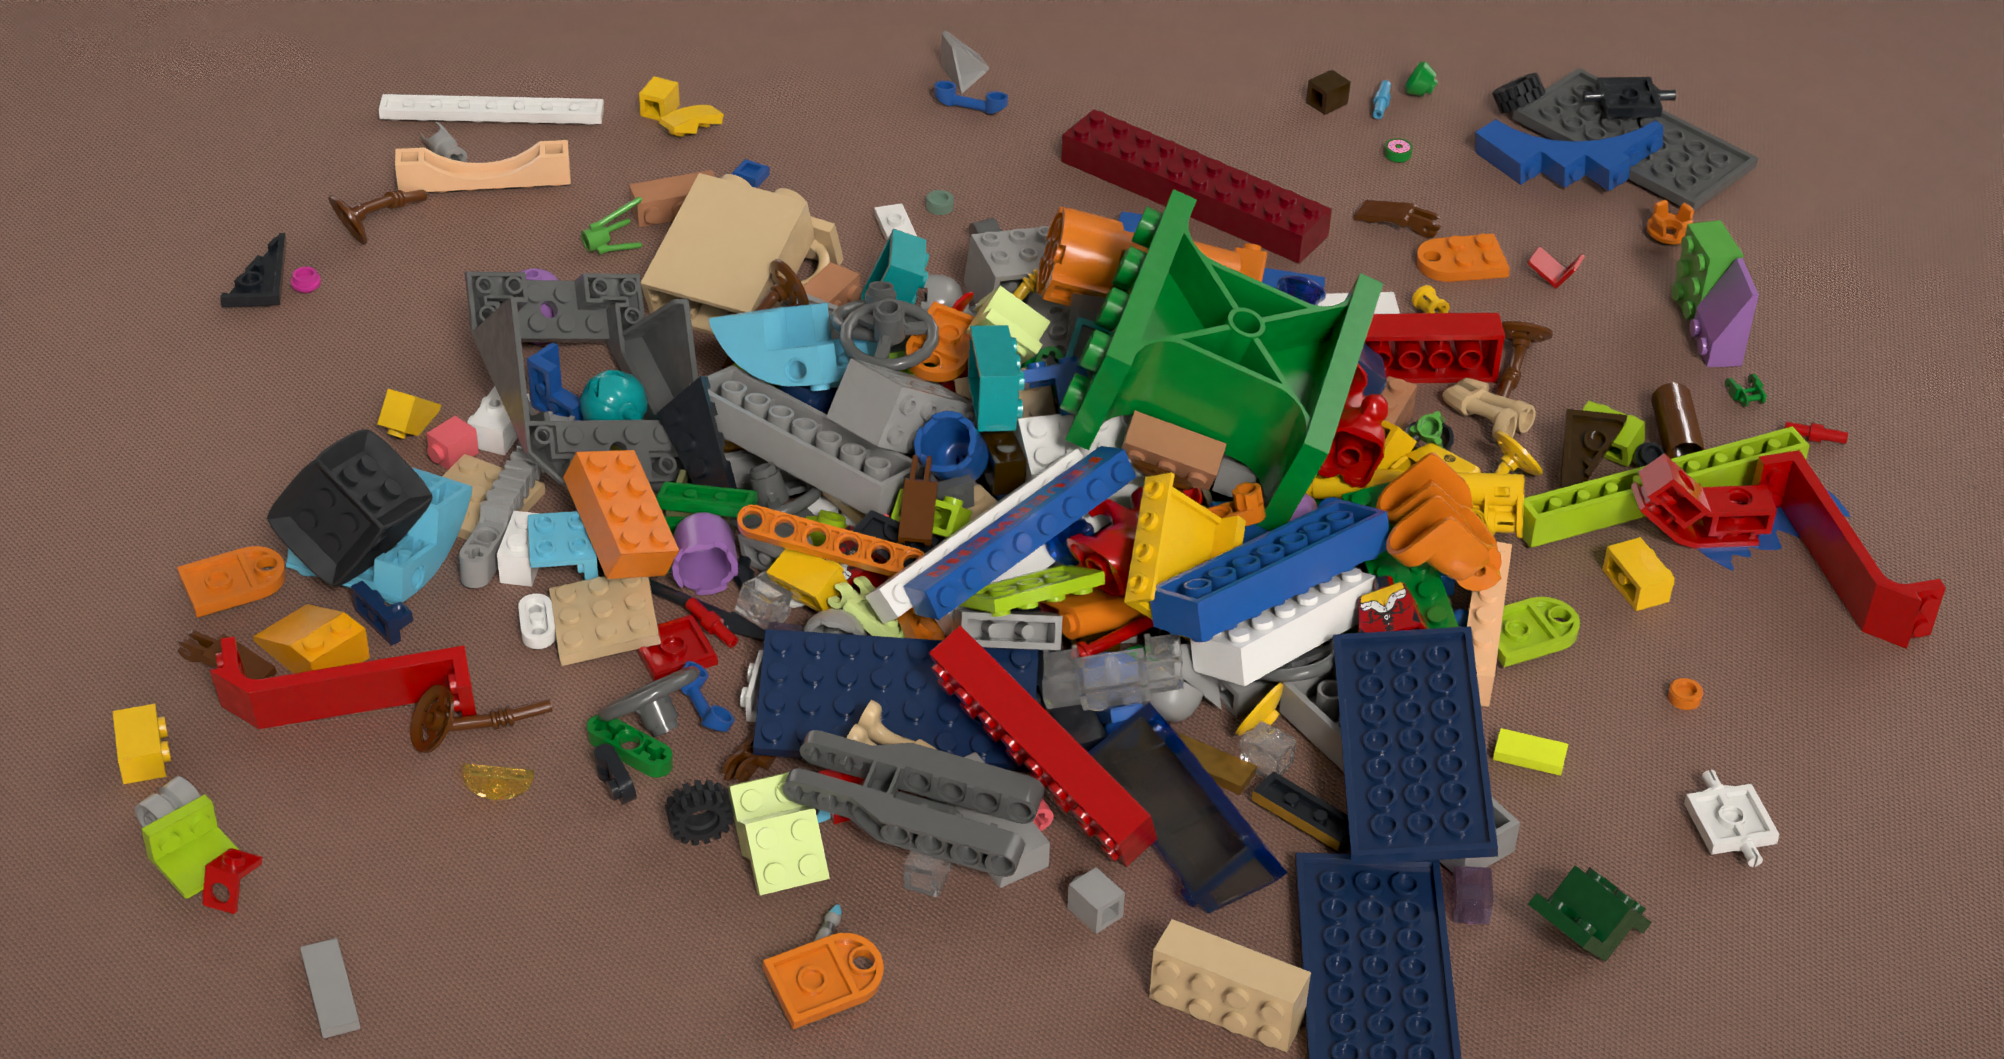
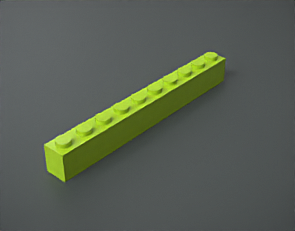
(1612, 500)

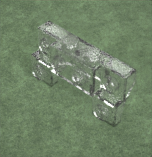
(1112, 677)

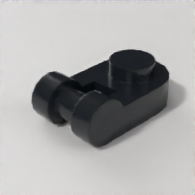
(613, 772)

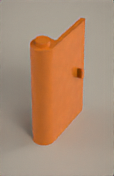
(1093, 613)

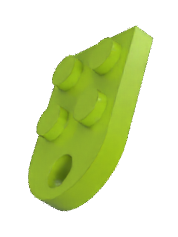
(1532, 632)

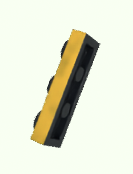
(1303, 810)

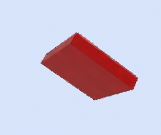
(680, 642)

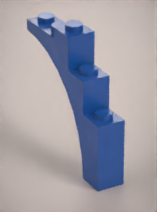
(1565, 162)

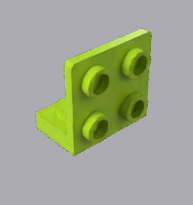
(185, 843)

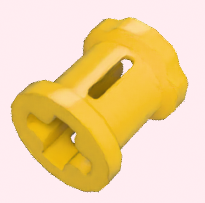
(1431, 303)

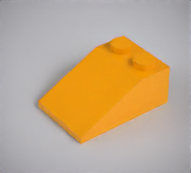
(315, 639)

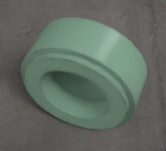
(939, 202)

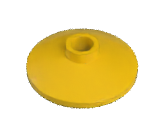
(1264, 711)

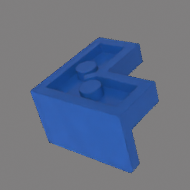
(546, 385)

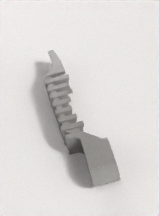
(479, 553)

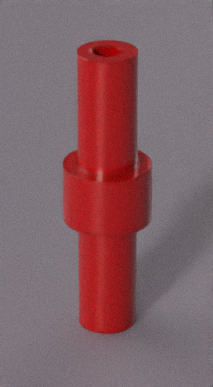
(1817, 432)
(711, 622)

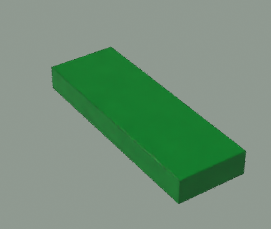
(704, 499)

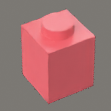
(451, 441)

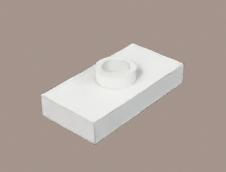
(893, 217)

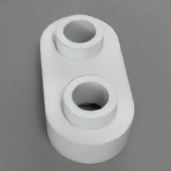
(536, 621)

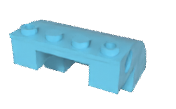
(786, 345)
(421, 551)

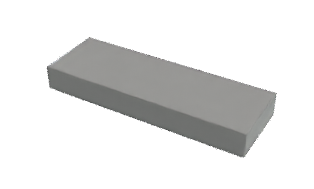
(330, 988)

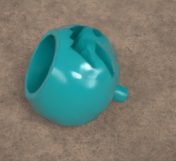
(613, 397)

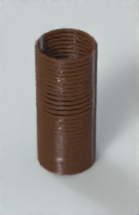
(1677, 426)

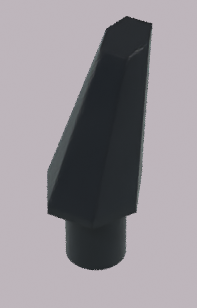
(745, 573)

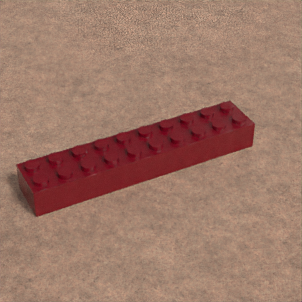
(1224, 195)

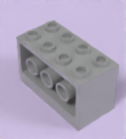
(890, 405)

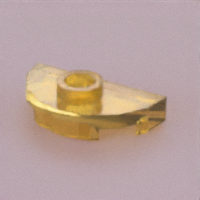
(497, 782)

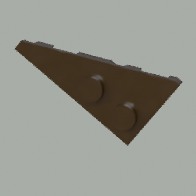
(1586, 442)

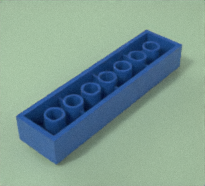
(1269, 570)

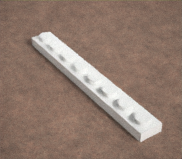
(491, 109)

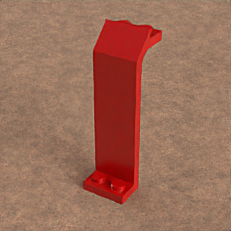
(1875, 602)
(339, 688)

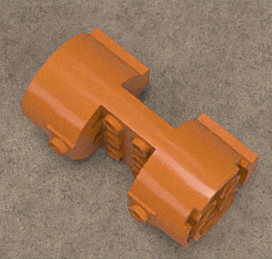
(1086, 253)

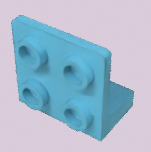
(561, 541)

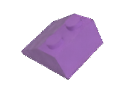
(1726, 318)

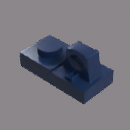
(383, 619)

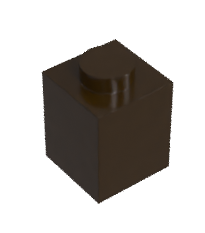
(1328, 92)

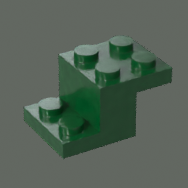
(1592, 911)

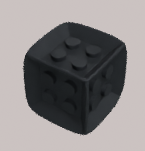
(349, 507)

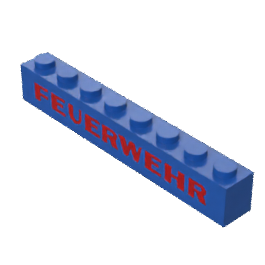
(1019, 532)

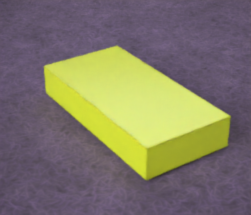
(1530, 751)

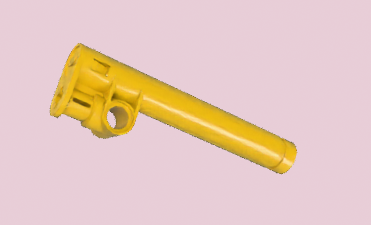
(1494, 496)

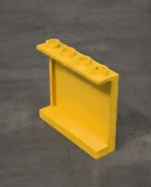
(1173, 538)

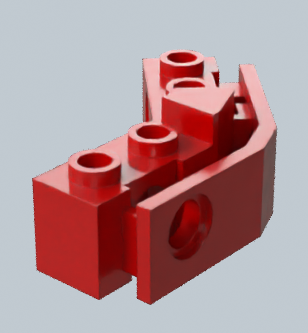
(1700, 514)

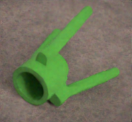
(598, 235)
(1429, 428)

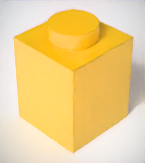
(659, 98)

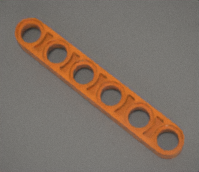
(834, 537)

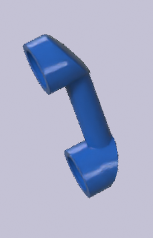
(946, 93)
(712, 717)

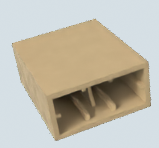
(724, 248)

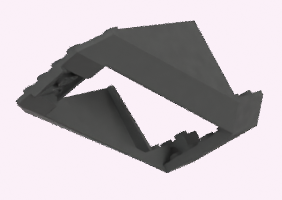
(590, 309)

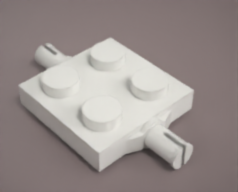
(1731, 818)

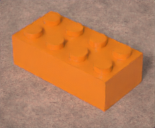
(620, 514)

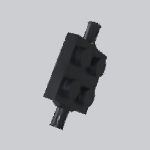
(1629, 97)

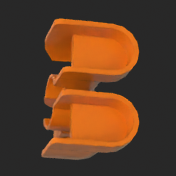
(1436, 525)

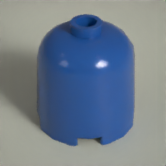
(954, 446)

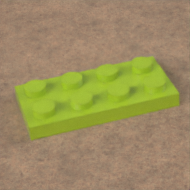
(1030, 588)

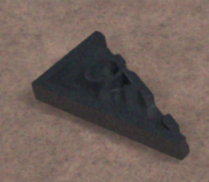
(261, 280)

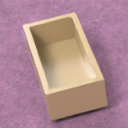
(1229, 985)

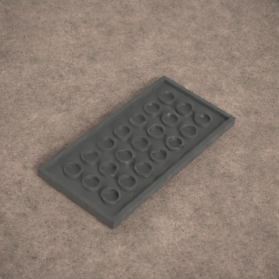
(1685, 170)

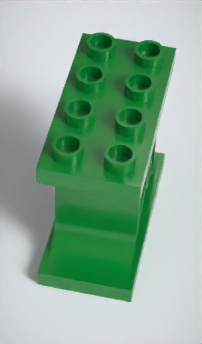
(1221, 358)

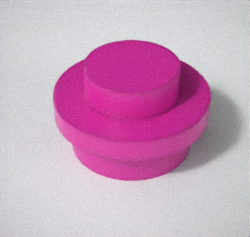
(305, 280)

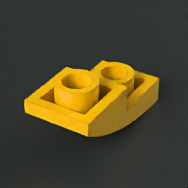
(689, 118)

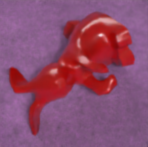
(1359, 435)
(1113, 546)

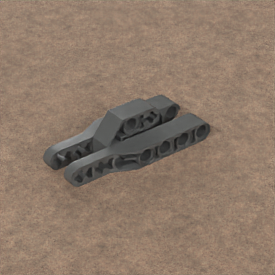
(912, 820)

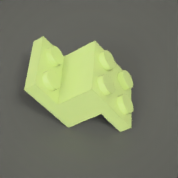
(1024, 323)
(777, 835)

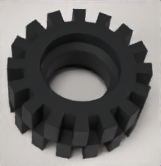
(1519, 92)
(695, 799)

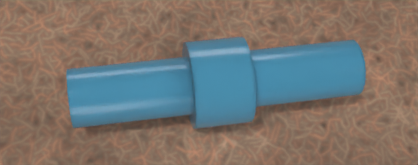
(1381, 99)

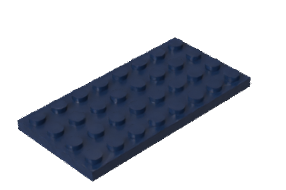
(830, 679)
(1413, 746)
(1375, 959)

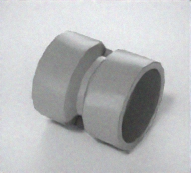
(169, 798)

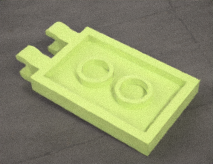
(860, 607)

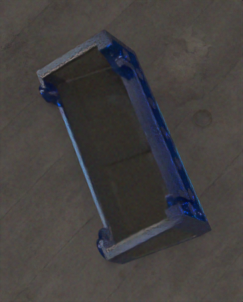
(1192, 816)

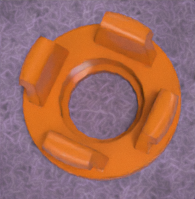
(1663, 220)

